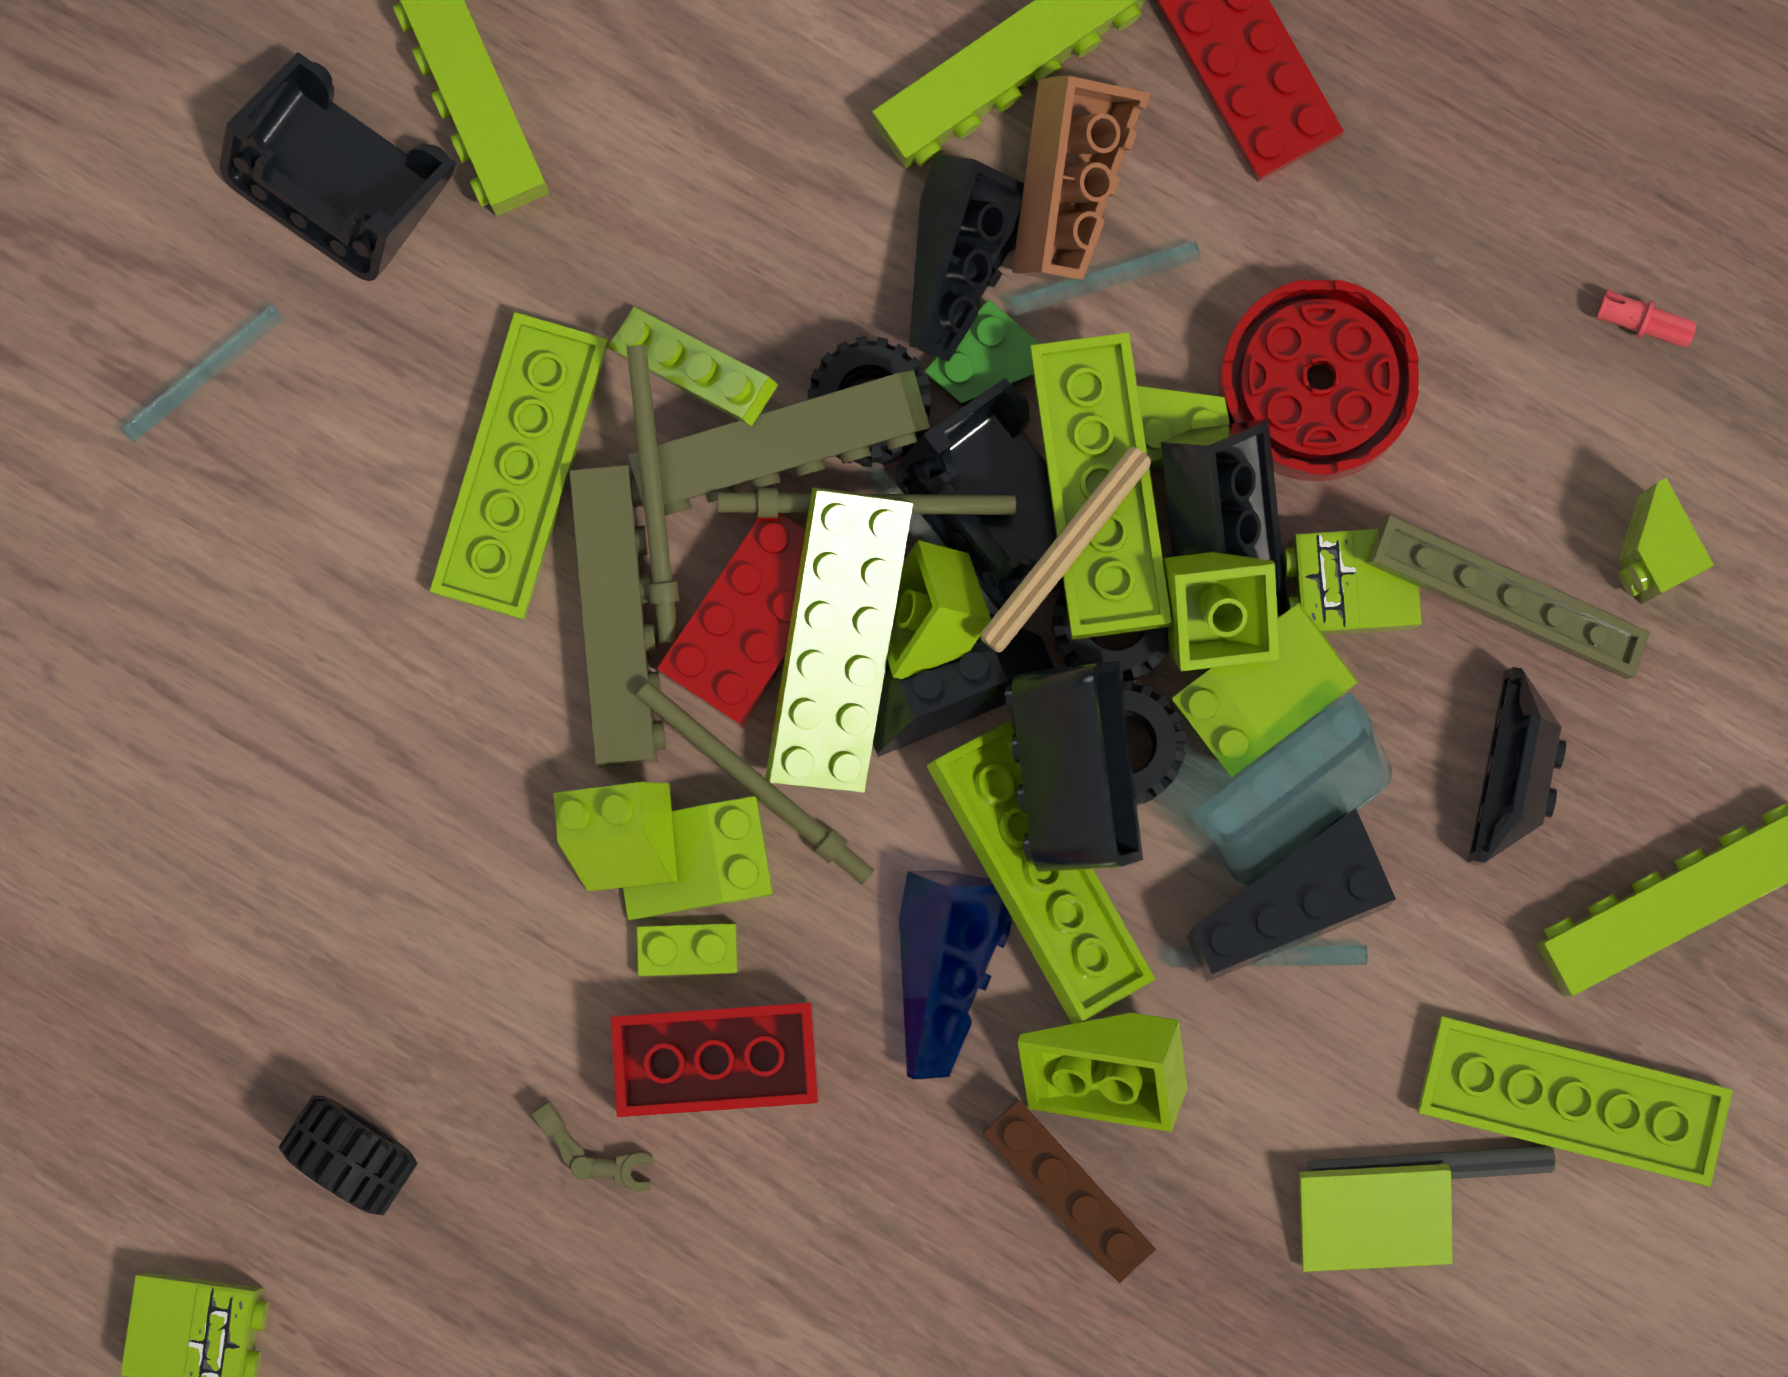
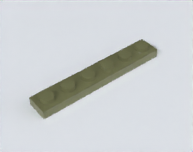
(1508, 597)

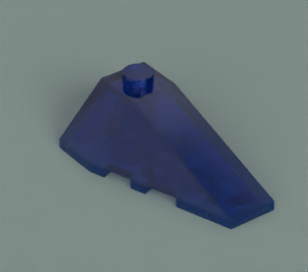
(945, 945)

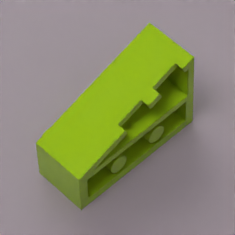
(1175, 412)

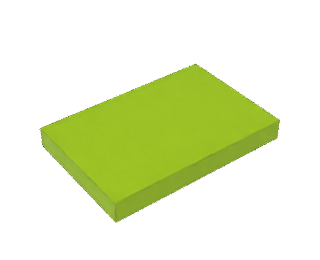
(1375, 1217)

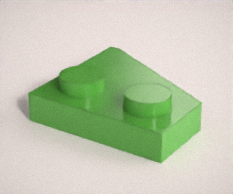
(987, 354)

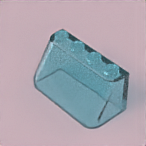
(1294, 792)

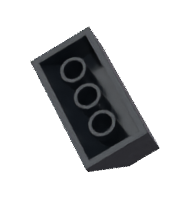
(1224, 494)

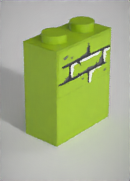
(1343, 590)
(193, 1328)

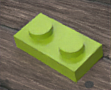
(687, 950)

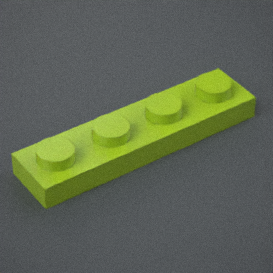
(696, 366)

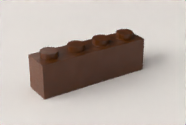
(1068, 1190)

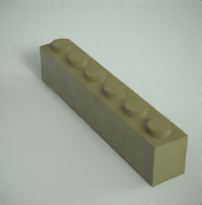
(789, 439)
(615, 615)

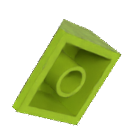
(1660, 545)
(936, 610)
(1221, 610)
(618, 834)

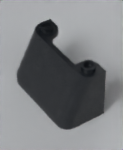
(329, 171)
(987, 454)

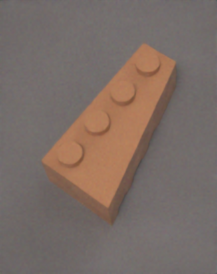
(1071, 172)

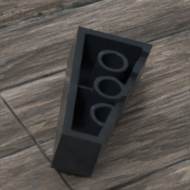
(1303, 897)

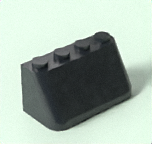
(1075, 767)

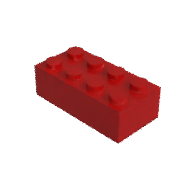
(742, 625)
(714, 1059)

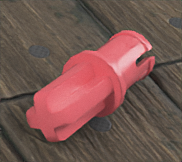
(1646, 319)

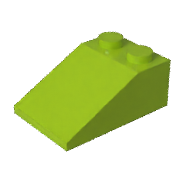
(1256, 705)
(717, 861)
(1107, 1070)

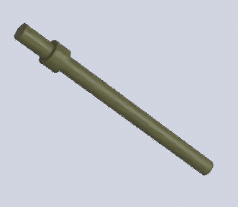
(769, 503)
(663, 590)
(828, 844)

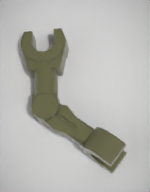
(587, 1166)

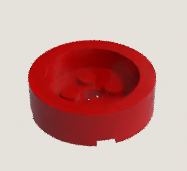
(1373, 367)

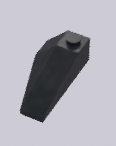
(962, 239)

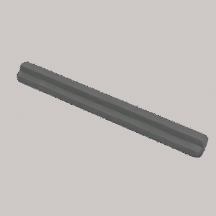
(1462, 1163)

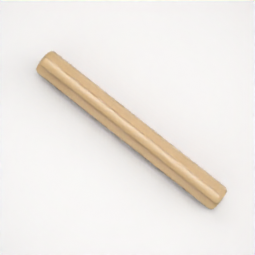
(1065, 549)

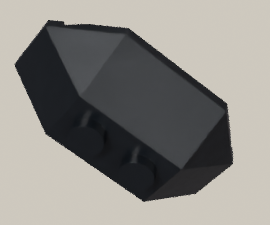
(952, 691)
(1518, 769)

